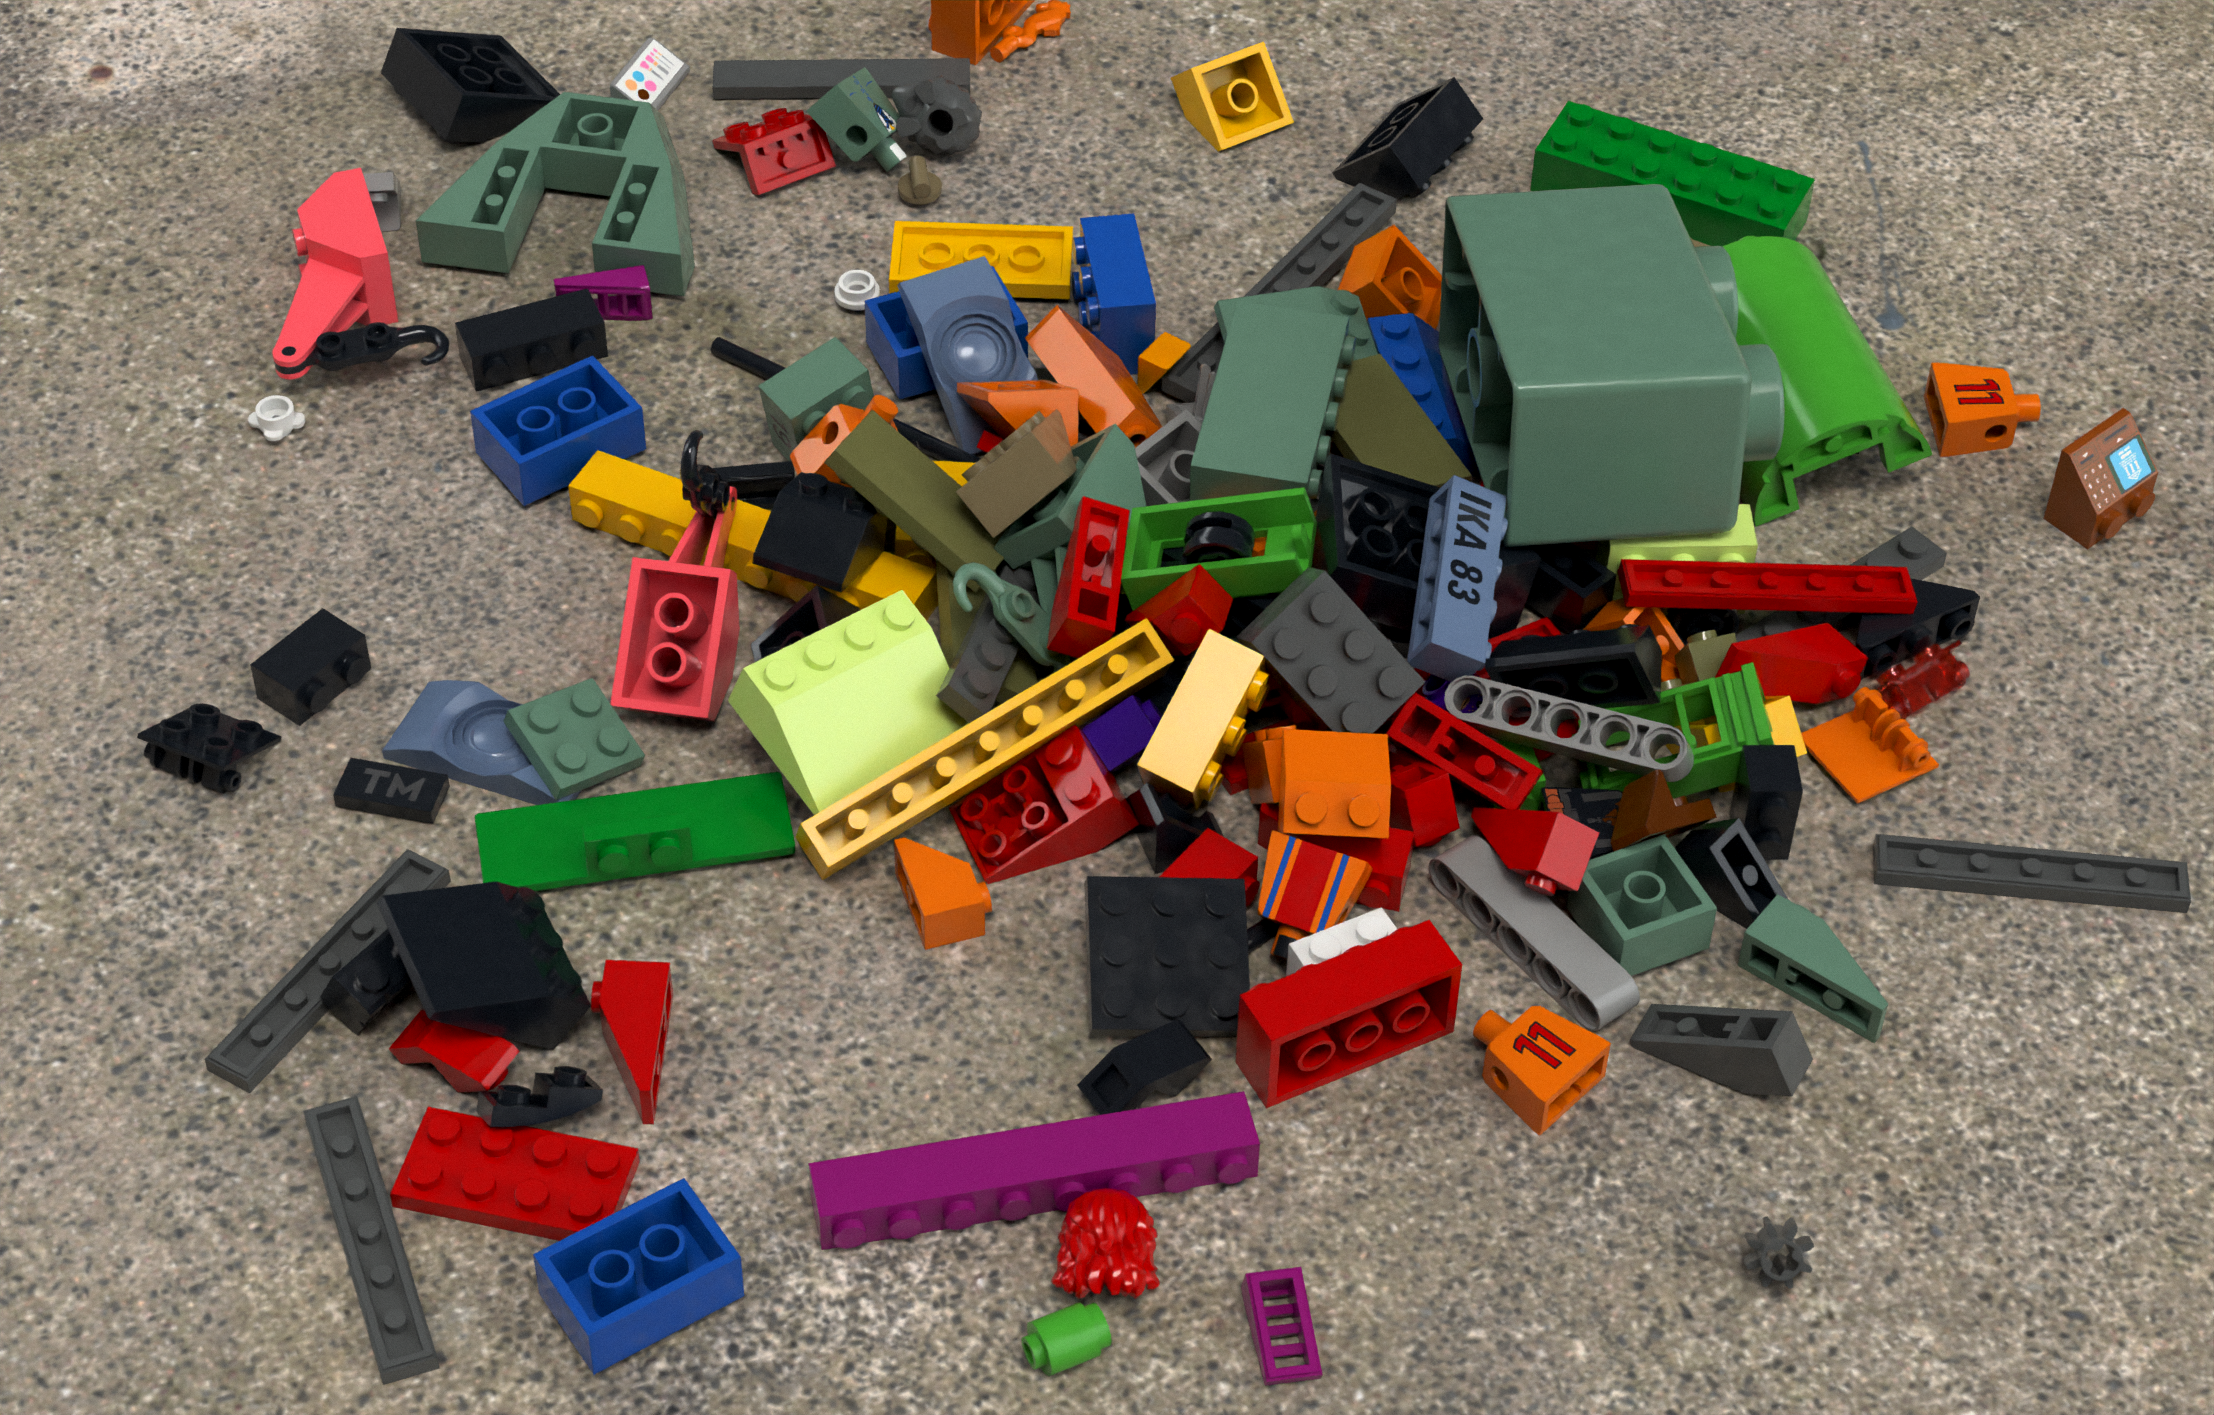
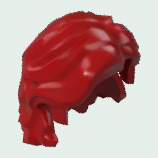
(1108, 1243)

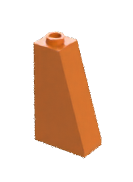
(1103, 383)

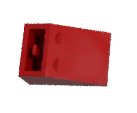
(1044, 810)

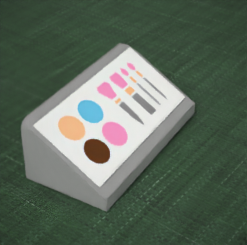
(650, 75)

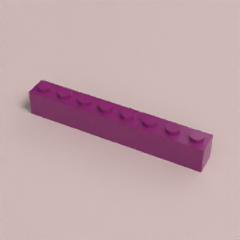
(1032, 1170)

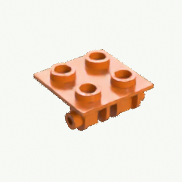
(1869, 748)

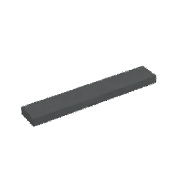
(816, 77)
(2031, 873)
(295, 1001)
(371, 1241)

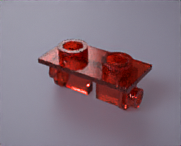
(1934, 669)

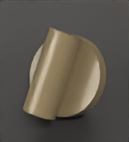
(919, 185)

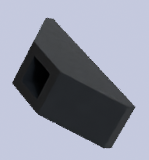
(1939, 616)

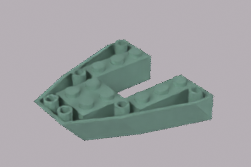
(575, 147)

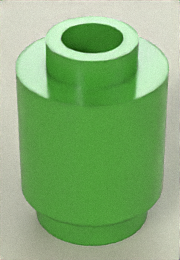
(1066, 1338)

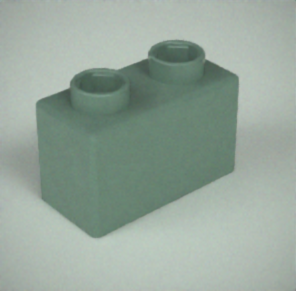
(1601, 364)

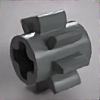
(1782, 1267)

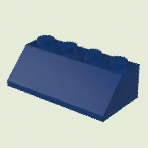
(1414, 356)

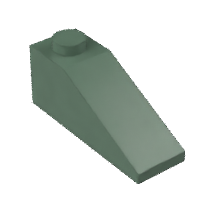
(1811, 964)

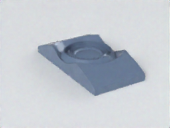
(965, 337)
(462, 733)

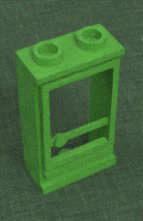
(1278, 515)
(1741, 720)

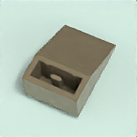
(1018, 472)

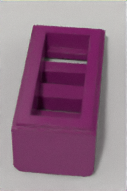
(628, 286)
(1277, 1284)

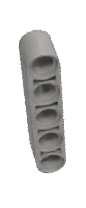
(1589, 741)
(1534, 934)

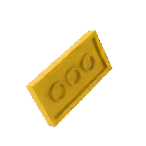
(1028, 258)

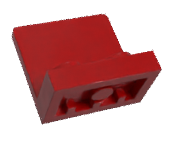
(778, 148)

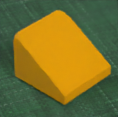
(1159, 359)

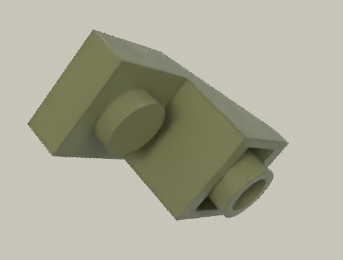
(1700, 658)

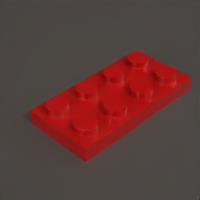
(512, 1176)

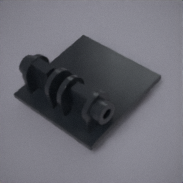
(205, 745)

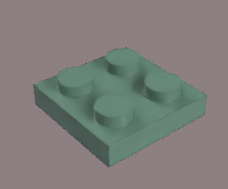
(574, 738)

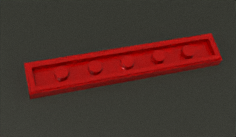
(1766, 586)

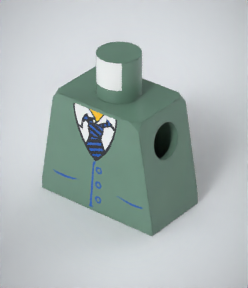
(860, 120)

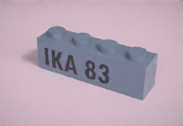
(1457, 580)

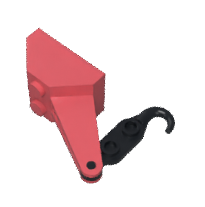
(344, 284)
(683, 615)

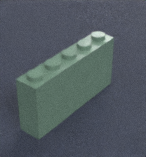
(1272, 402)

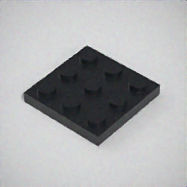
(1165, 954)

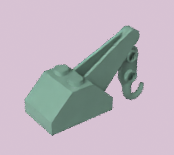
(1041, 537)

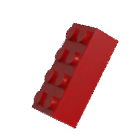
(1347, 1013)

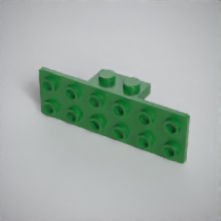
(636, 833)

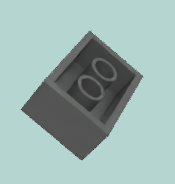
(1330, 656)

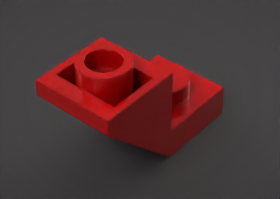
(463, 1056)

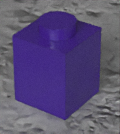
(1123, 732)

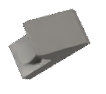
(386, 199)

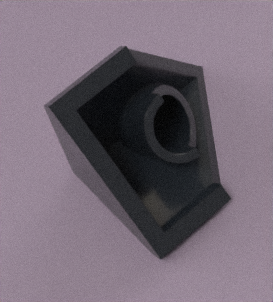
(1165, 826)

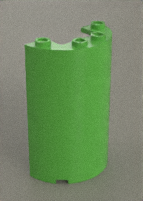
(1831, 378)

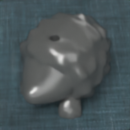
(937, 115)

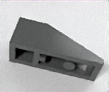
(1731, 1046)

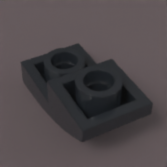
(552, 1098)

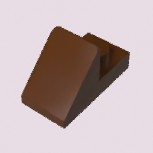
(1651, 811)

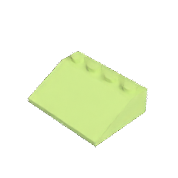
(849, 700)

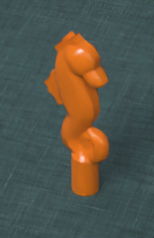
(1045, 21)

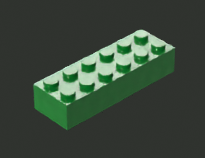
(1713, 189)

